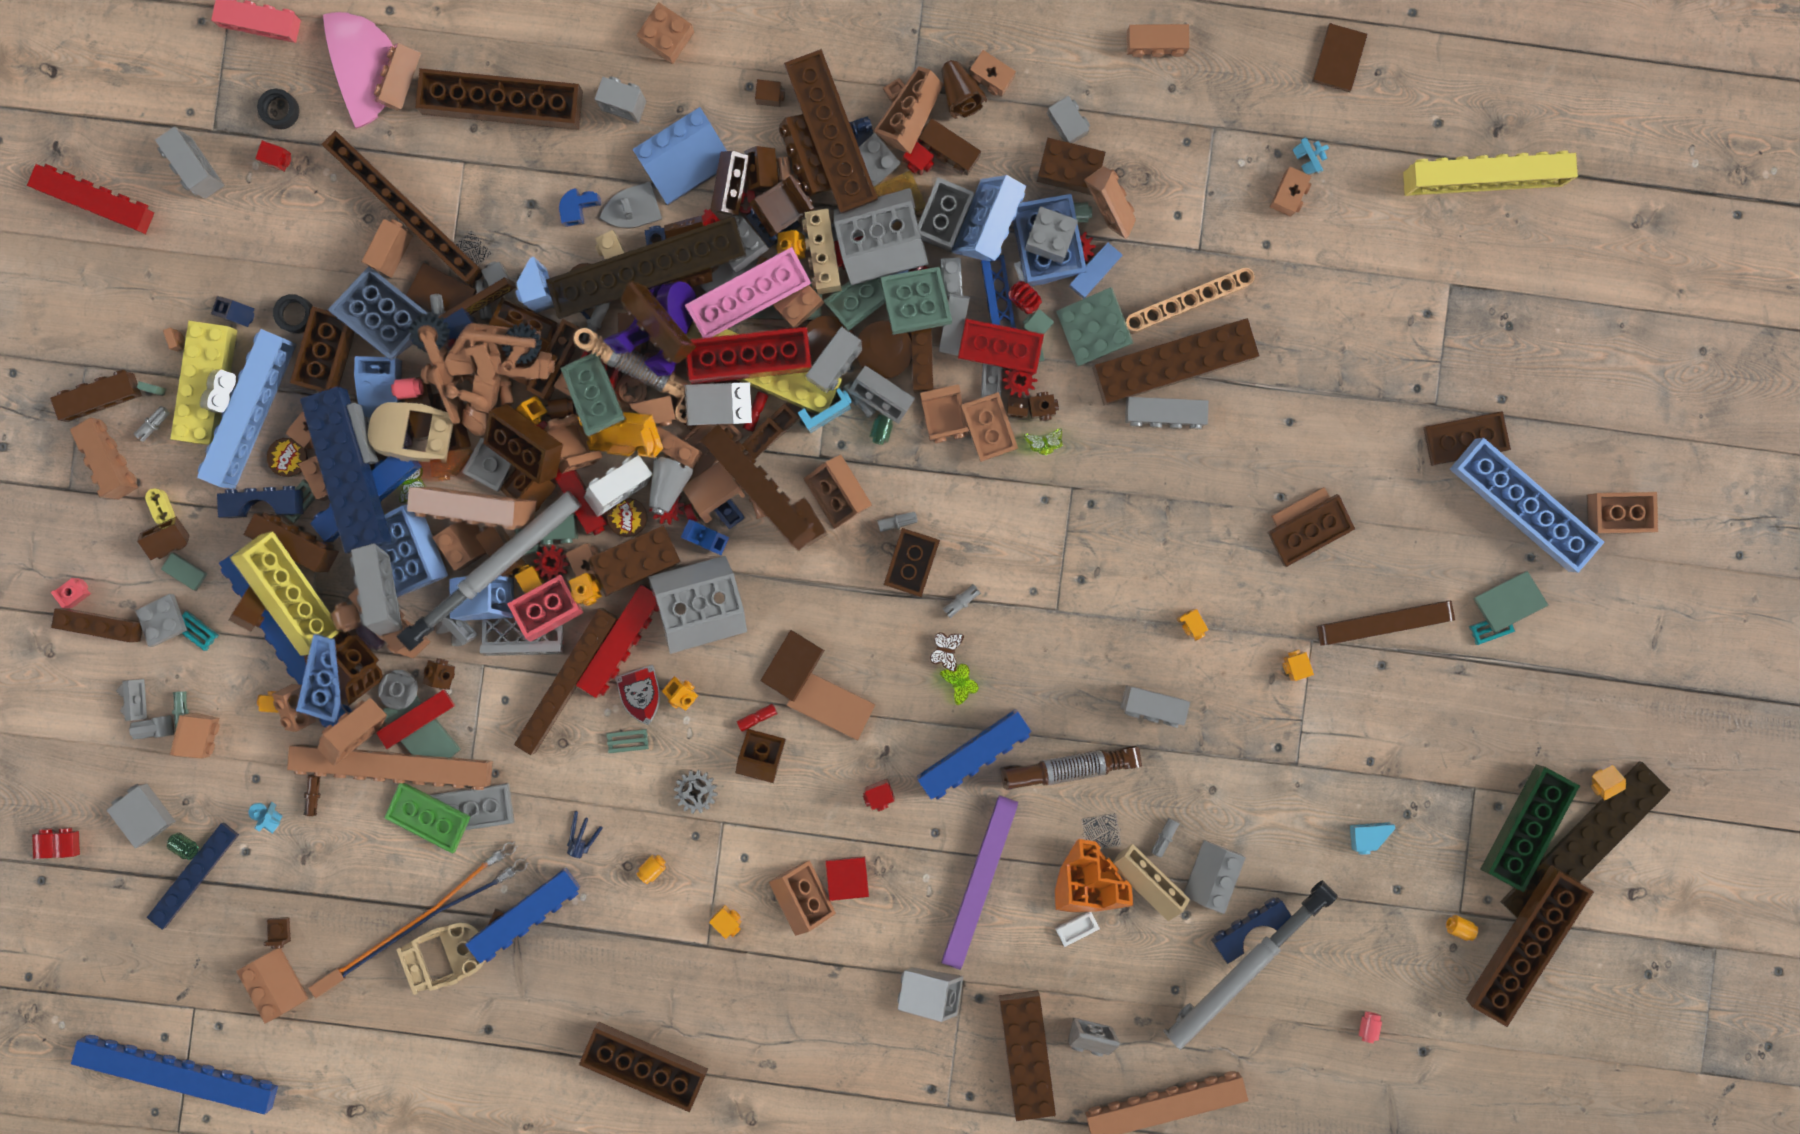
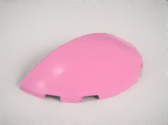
(357, 55)

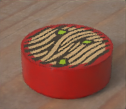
(691, 513)

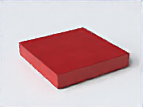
(847, 878)

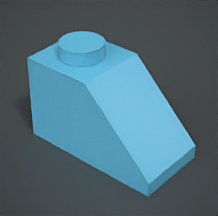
(1369, 836)

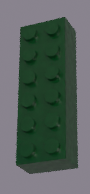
(1530, 827)

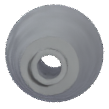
(667, 484)

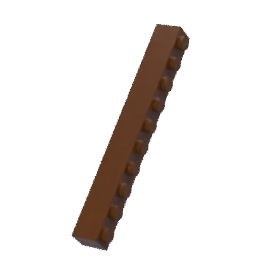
(403, 208)

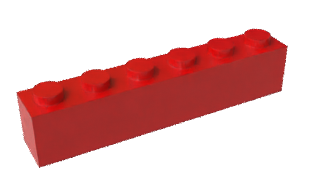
(91, 199)
(619, 642)

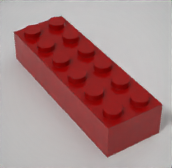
(749, 355)

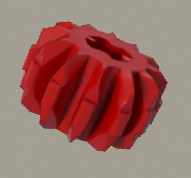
(1024, 297)

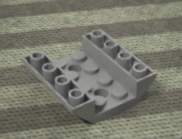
(882, 248)
(704, 618)

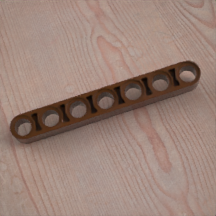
(1385, 623)

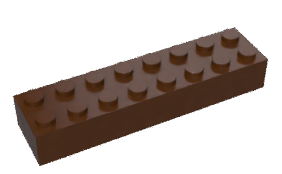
(499, 99)
(1175, 361)
(1529, 946)

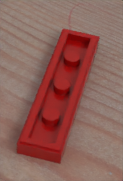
(415, 719)

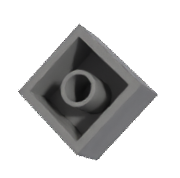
(620, 99)
(1051, 235)

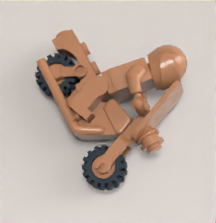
(478, 348)

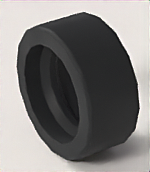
(264, 102)
(280, 306)

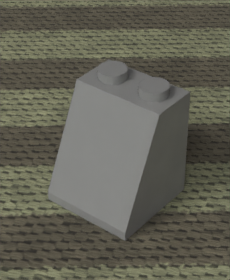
(930, 993)

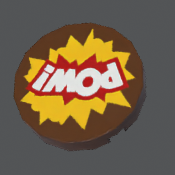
(285, 456)
(627, 518)

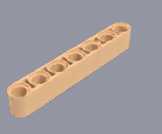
(1197, 297)

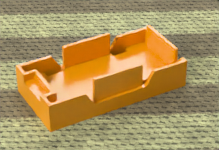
(627, 436)

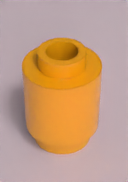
(651, 869)
(1461, 928)

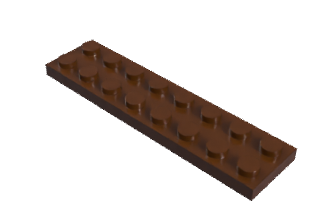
(831, 131)

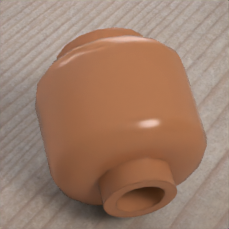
(345, 617)

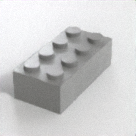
(376, 590)

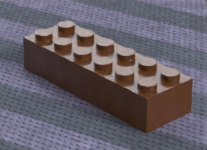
(1027, 1055)
(643, 1066)

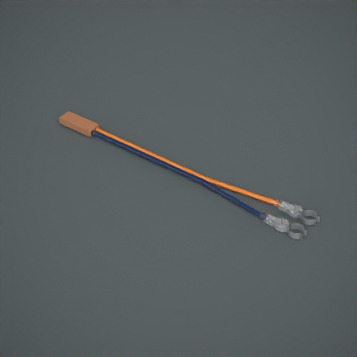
(337, 975)

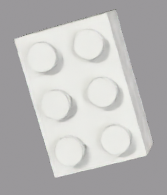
(617, 485)

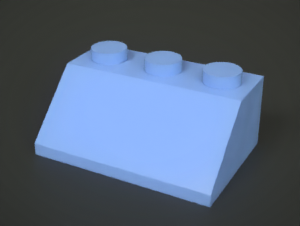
(533, 287)

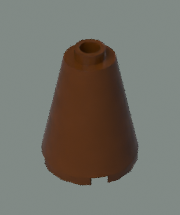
(961, 91)

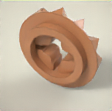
(621, 390)

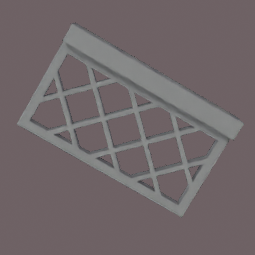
(518, 647)

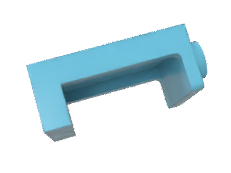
(827, 415)

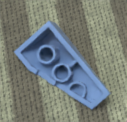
(320, 683)

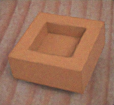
(174, 339)

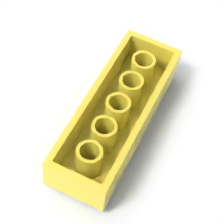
(205, 349)
(284, 591)

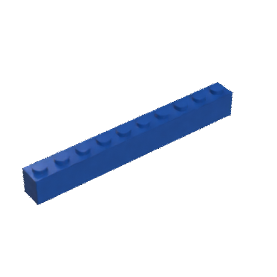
(274, 635)
(174, 1074)

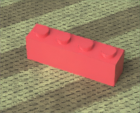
(256, 19)

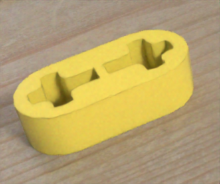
(157, 507)

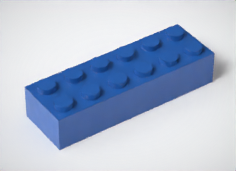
(973, 754)

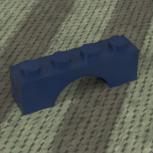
(237, 504)
(1231, 941)

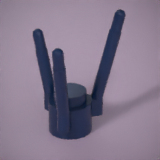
(577, 845)

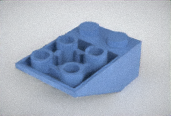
(374, 381)

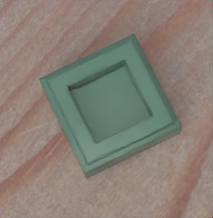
(151, 388)

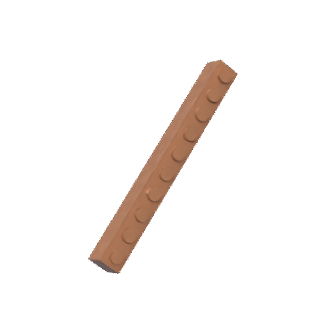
(393, 766)

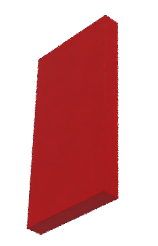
(1001, 346)

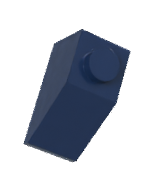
(233, 311)
(729, 513)

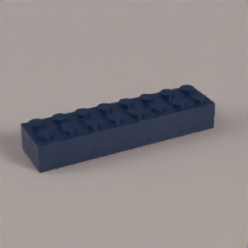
(344, 472)

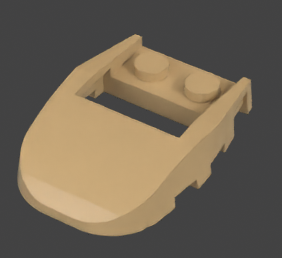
(389, 427)
(460, 958)

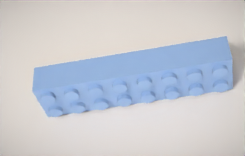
(246, 410)
(1526, 505)

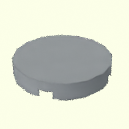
(398, 689)

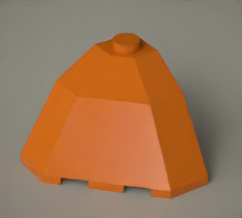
(1090, 881)

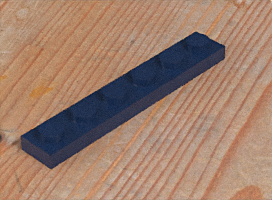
(192, 876)

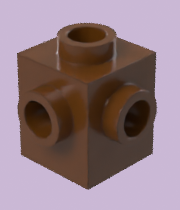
(1036, 409)
(439, 674)

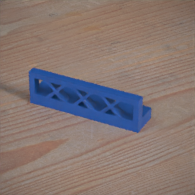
(990, 292)

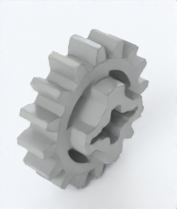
(698, 800)

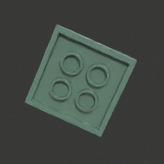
(916, 300)
(1095, 326)

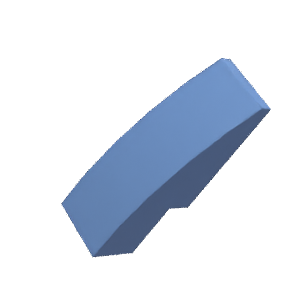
(1096, 270)

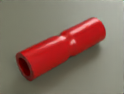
(756, 408)
(754, 718)

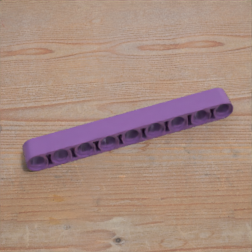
(979, 882)

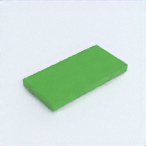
(427, 817)

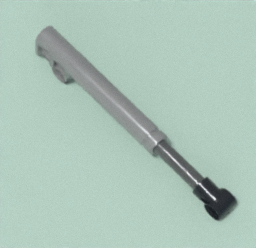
(493, 567)
(1194, 1019)

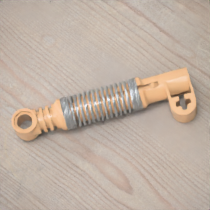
(634, 366)

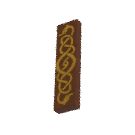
(484, 297)

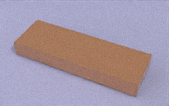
(1300, 506)

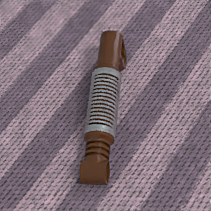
(1087, 764)

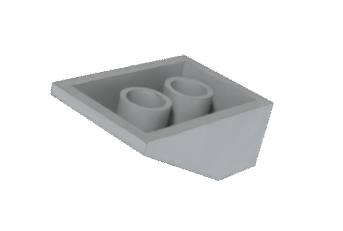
(718, 403)
(1092, 1037)

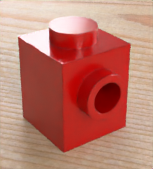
(273, 156)
(919, 160)

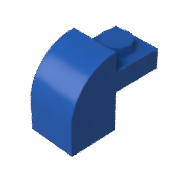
(572, 204)
(705, 537)

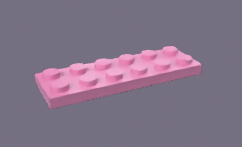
(748, 293)

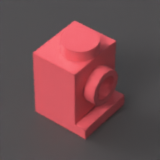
(68, 599)

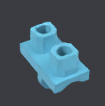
(1305, 148)
(266, 817)

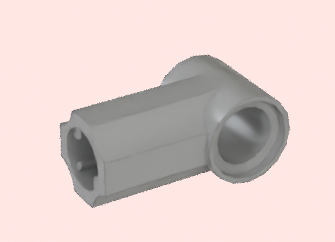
(155, 728)

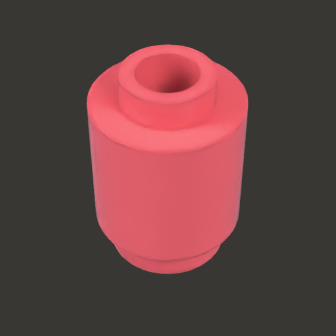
(407, 388)
(1370, 1027)

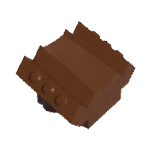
(681, 227)
(355, 667)

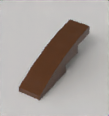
(772, 429)

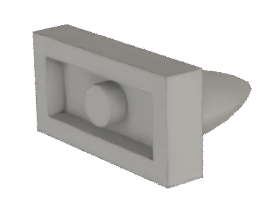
(460, 630)
(134, 699)

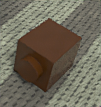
(769, 93)

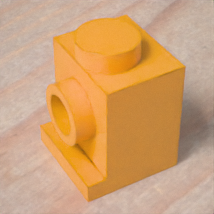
(1193, 624)
(266, 702)

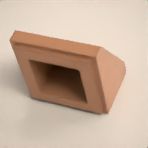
(893, 89)

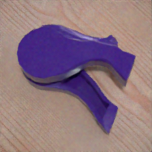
(673, 299)

